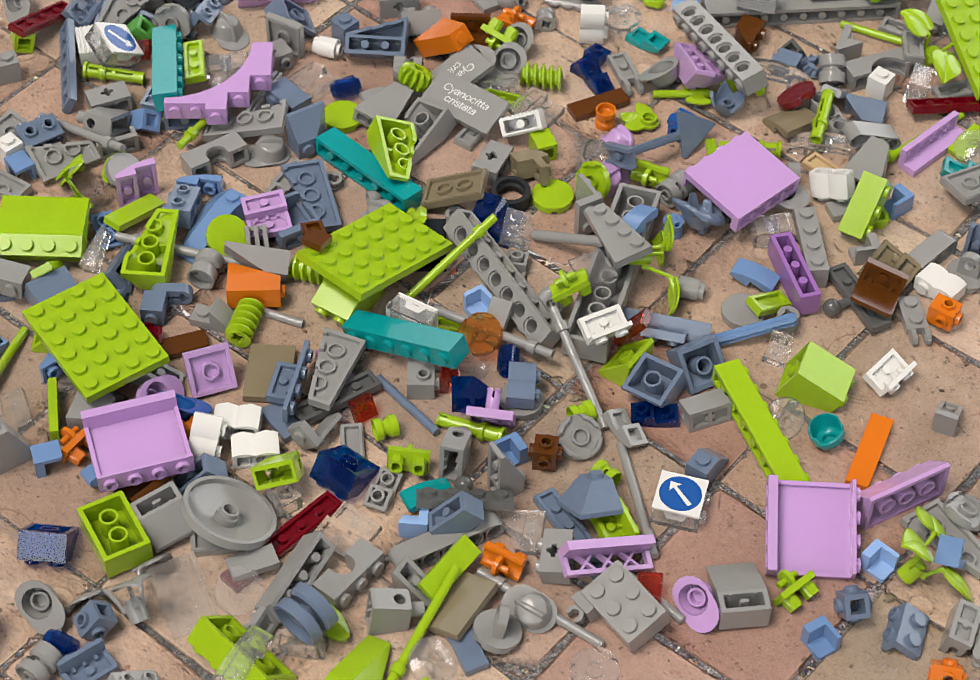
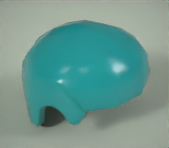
(826, 431)

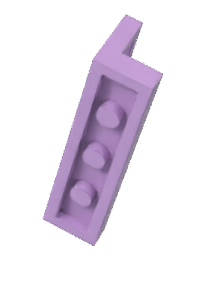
(929, 145)
(606, 547)

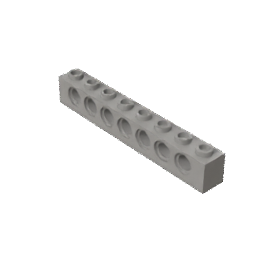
(720, 47)
(503, 279)

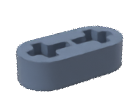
(176, 292)

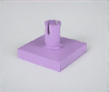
(209, 370)
(491, 411)

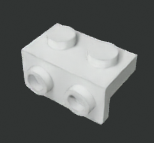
(604, 324)
(888, 372)

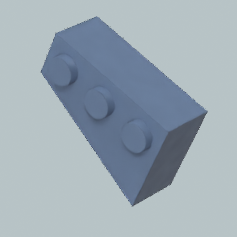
(379, 41)

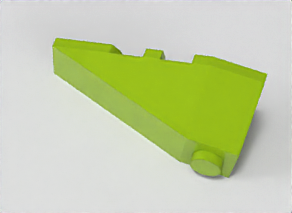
(392, 145)
(153, 251)
(364, 662)

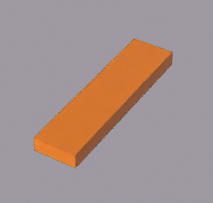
(869, 451)

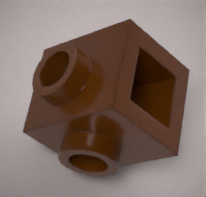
(545, 452)

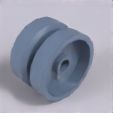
(306, 613)

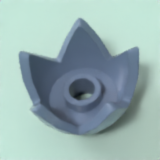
(726, 101)

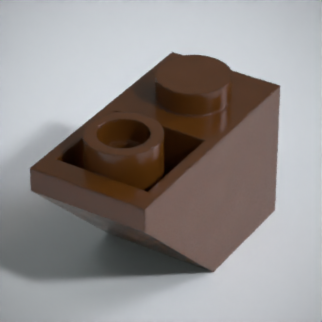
(750, 32)

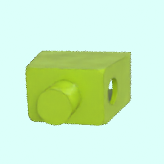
(283, 469)

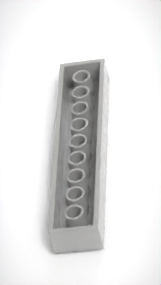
(616, 290)

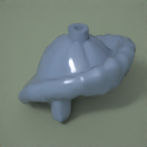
(700, 216)

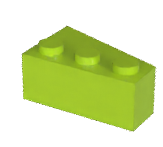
(865, 206)

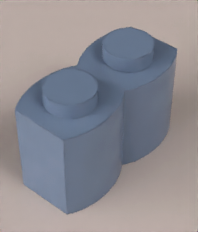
(521, 385)

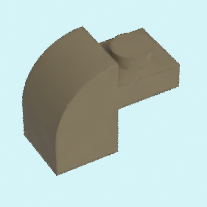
(531, 164)

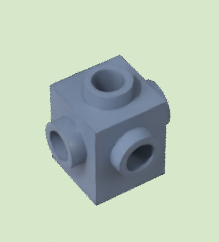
(859, 606)
(95, 620)

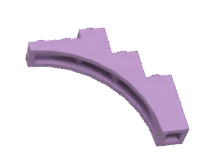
(214, 103)

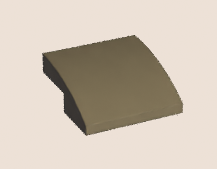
(790, 121)
(893, 257)

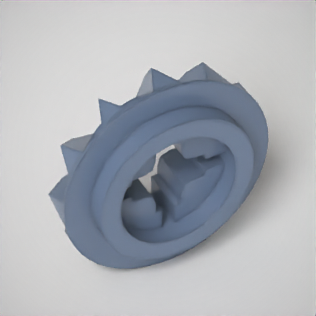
(809, 68)

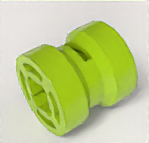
(586, 407)
(388, 427)
(604, 466)

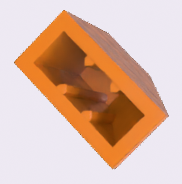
(443, 38)
(255, 284)

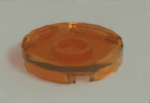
(482, 333)

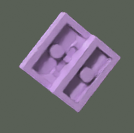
(136, 181)
(267, 209)

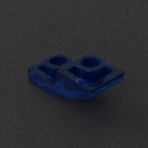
(594, 50)
(593, 76)
(653, 416)

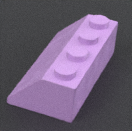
(902, 492)

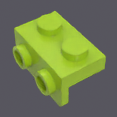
(616, 525)

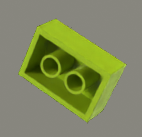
(114, 534)

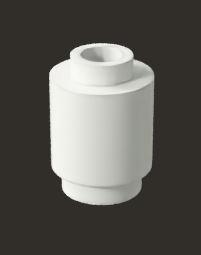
(327, 47)

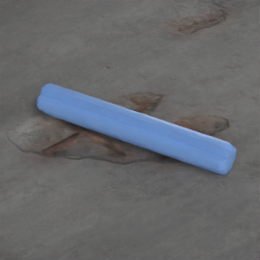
(756, 329)

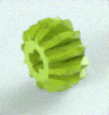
(415, 76)

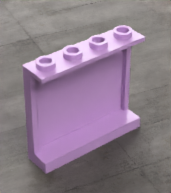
(742, 179)
(137, 441)
(812, 528)

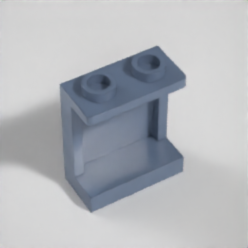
(292, 236)

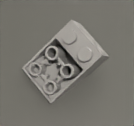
(739, 595)

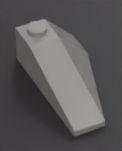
(431, 124)

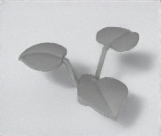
(135, 607)

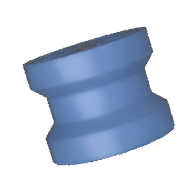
(678, 223)

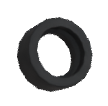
(515, 184)

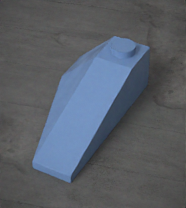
(222, 203)

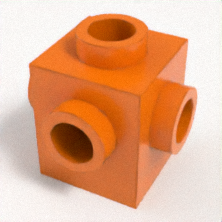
(944, 312)
(947, 667)

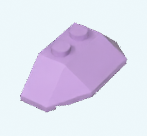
(695, 67)

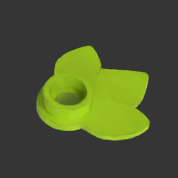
(640, 119)

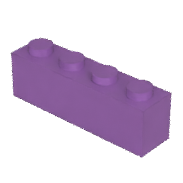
(794, 273)

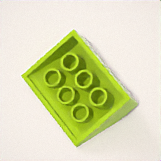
(43, 228)

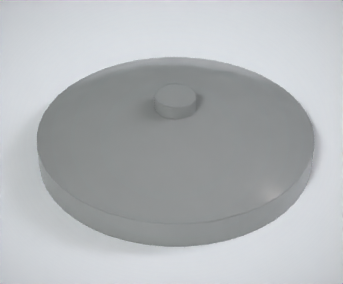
(228, 513)

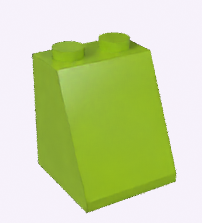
(339, 304)
(816, 379)

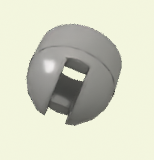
(372, 195)

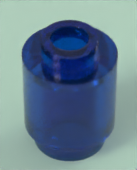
(345, 87)
(505, 354)
(62, 641)

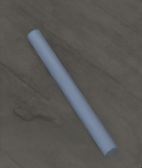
(408, 406)

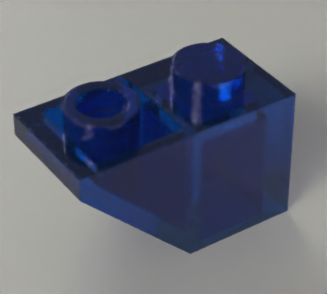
(467, 392)

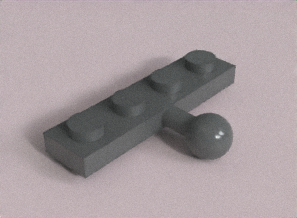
(845, 281)
(352, 389)
(492, 500)

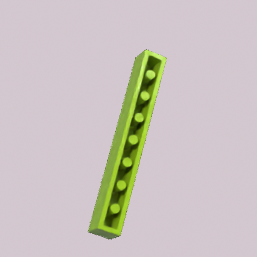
(756, 423)

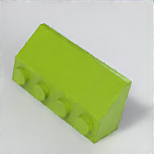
(217, 635)

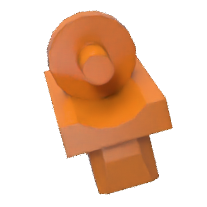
(514, 16)
(74, 441)
(503, 561)

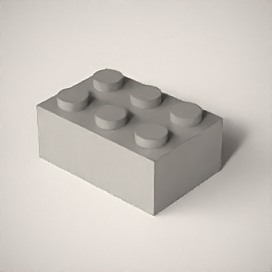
(626, 606)

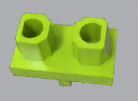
(493, 29)
(649, 173)
(569, 284)
(408, 460)
(803, 585)

